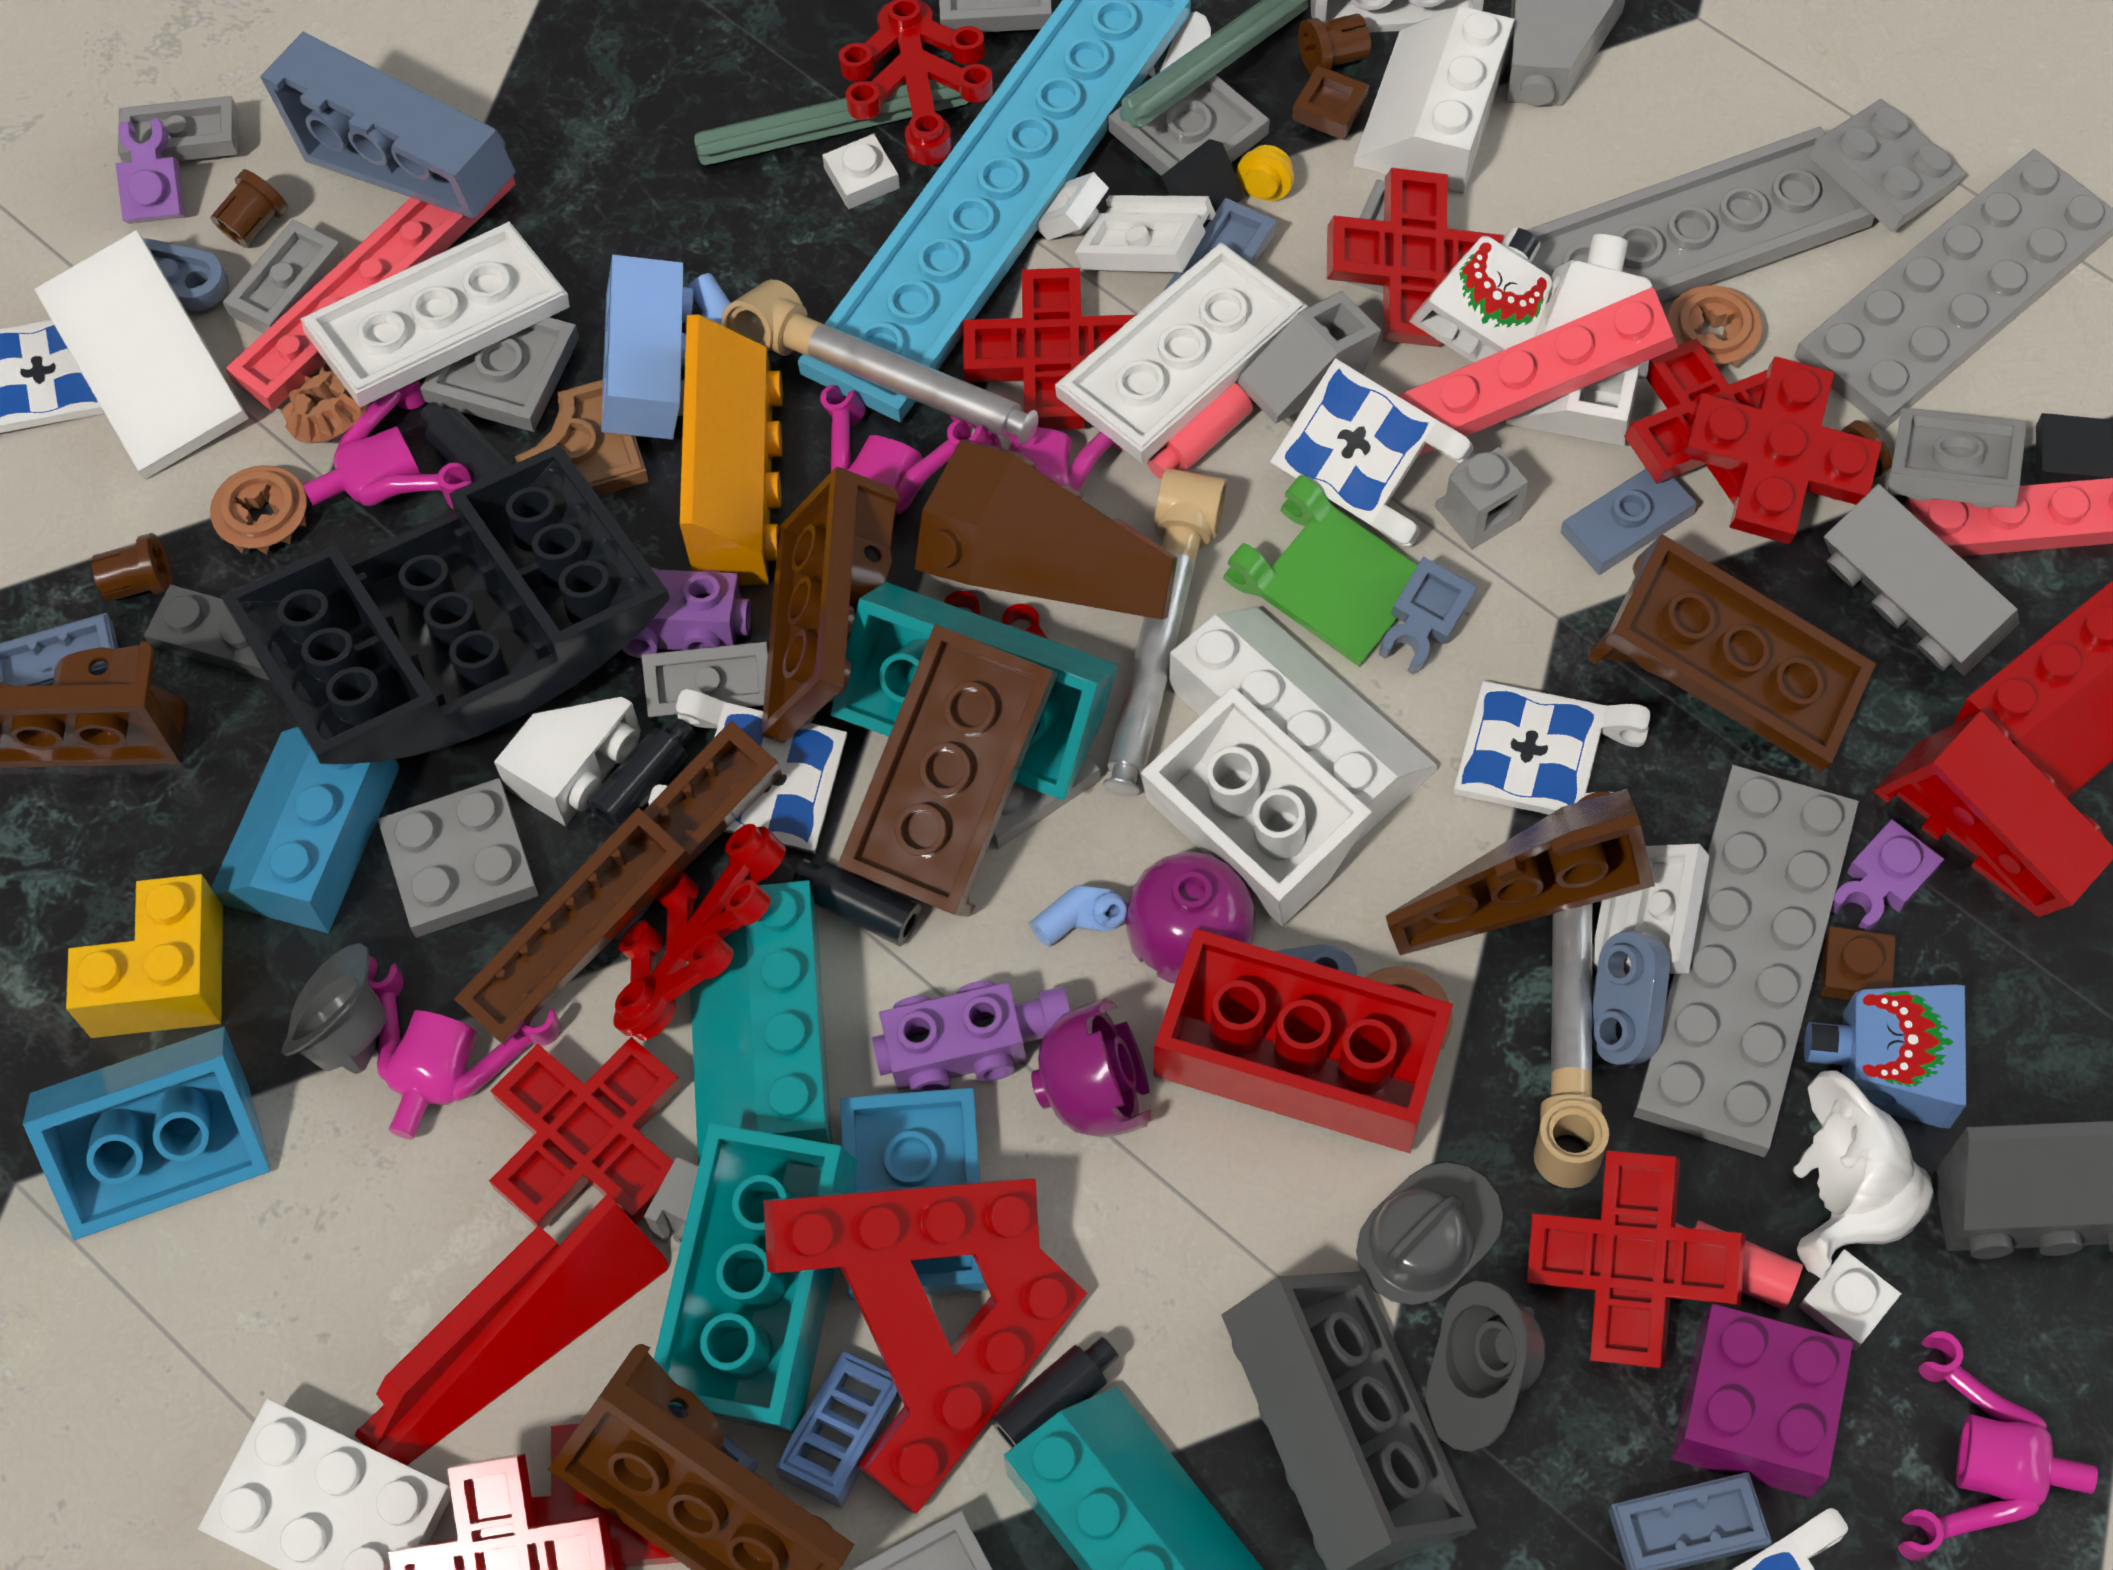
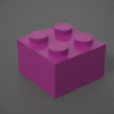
(1763, 1400)

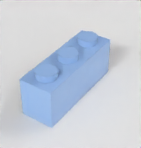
(644, 347)

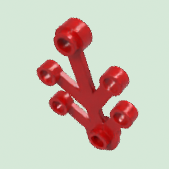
(907, 27)
(697, 937)

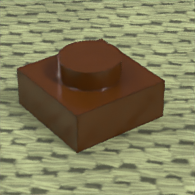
(1330, 102)
(1855, 962)

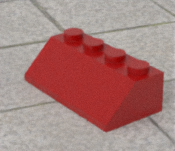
(2059, 696)
(1301, 1040)

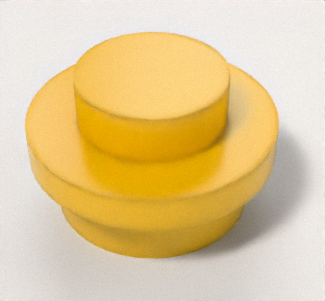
(1265, 173)

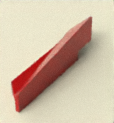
(510, 1327)

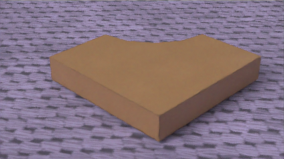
(604, 459)

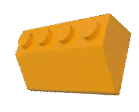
(729, 453)

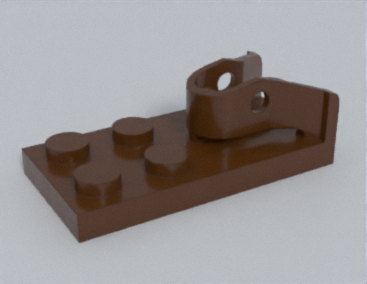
(818, 591)
(1737, 652)
(93, 717)
(947, 770)
(678, 1485)

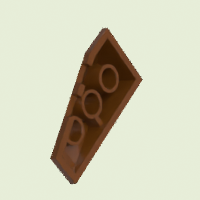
(1021, 533)
(1555, 865)

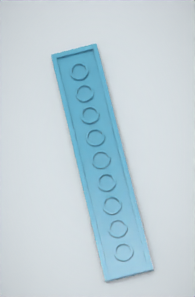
(998, 186)

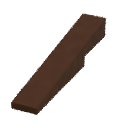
(619, 882)

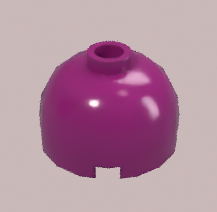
(1183, 895)
(1092, 1072)

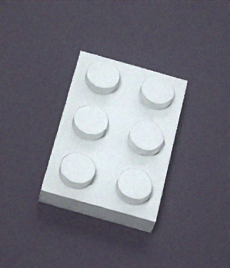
(320, 1499)

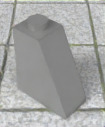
(1555, 46)

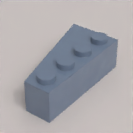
(384, 129)

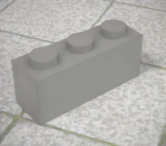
(1919, 582)

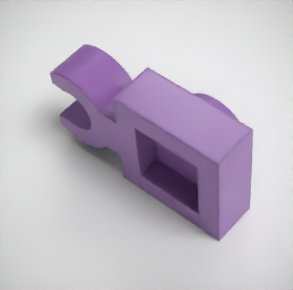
(149, 184)
(1889, 872)

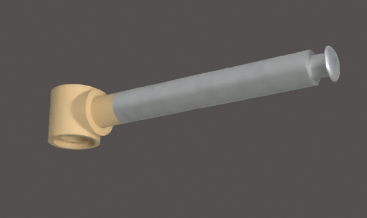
(779, 321)
(1186, 520)
(1571, 1103)

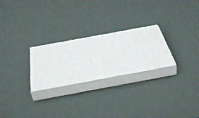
(434, 313)
(1179, 352)
(141, 354)

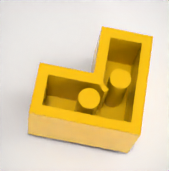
(162, 977)

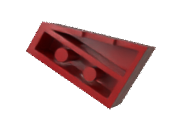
(2002, 811)

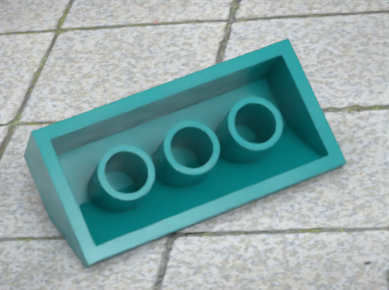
(890, 640)
(764, 1028)
(728, 1325)
(1119, 1493)

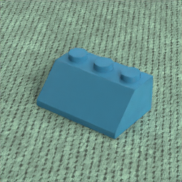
(303, 835)
(147, 1133)

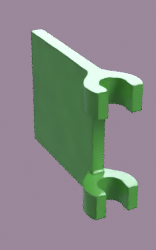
(1330, 577)

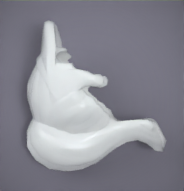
(1863, 1173)

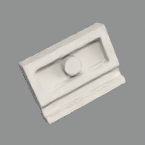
(1145, 233)
(1666, 910)

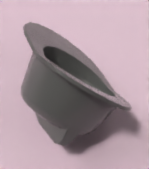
(337, 1014)
(1429, 1233)
(1481, 1364)

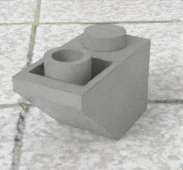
(1302, 352)

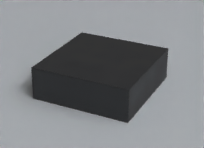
(1204, 173)
(2073, 448)

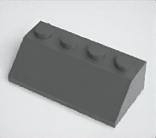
(2028, 1189)
(1346, 1420)

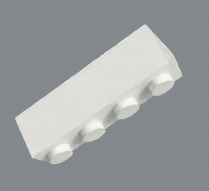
(1303, 701)

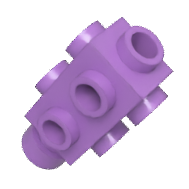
(701, 613)
(957, 1045)

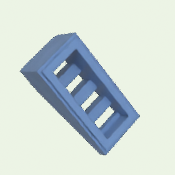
(813, 1478)

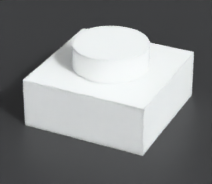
(861, 171)
(1073, 207)
(1849, 1300)

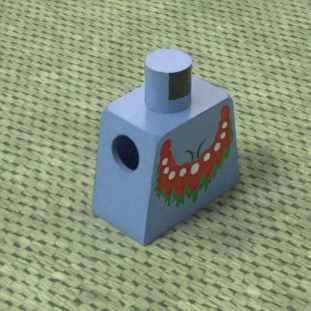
(1901, 1050)

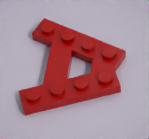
(943, 1388)

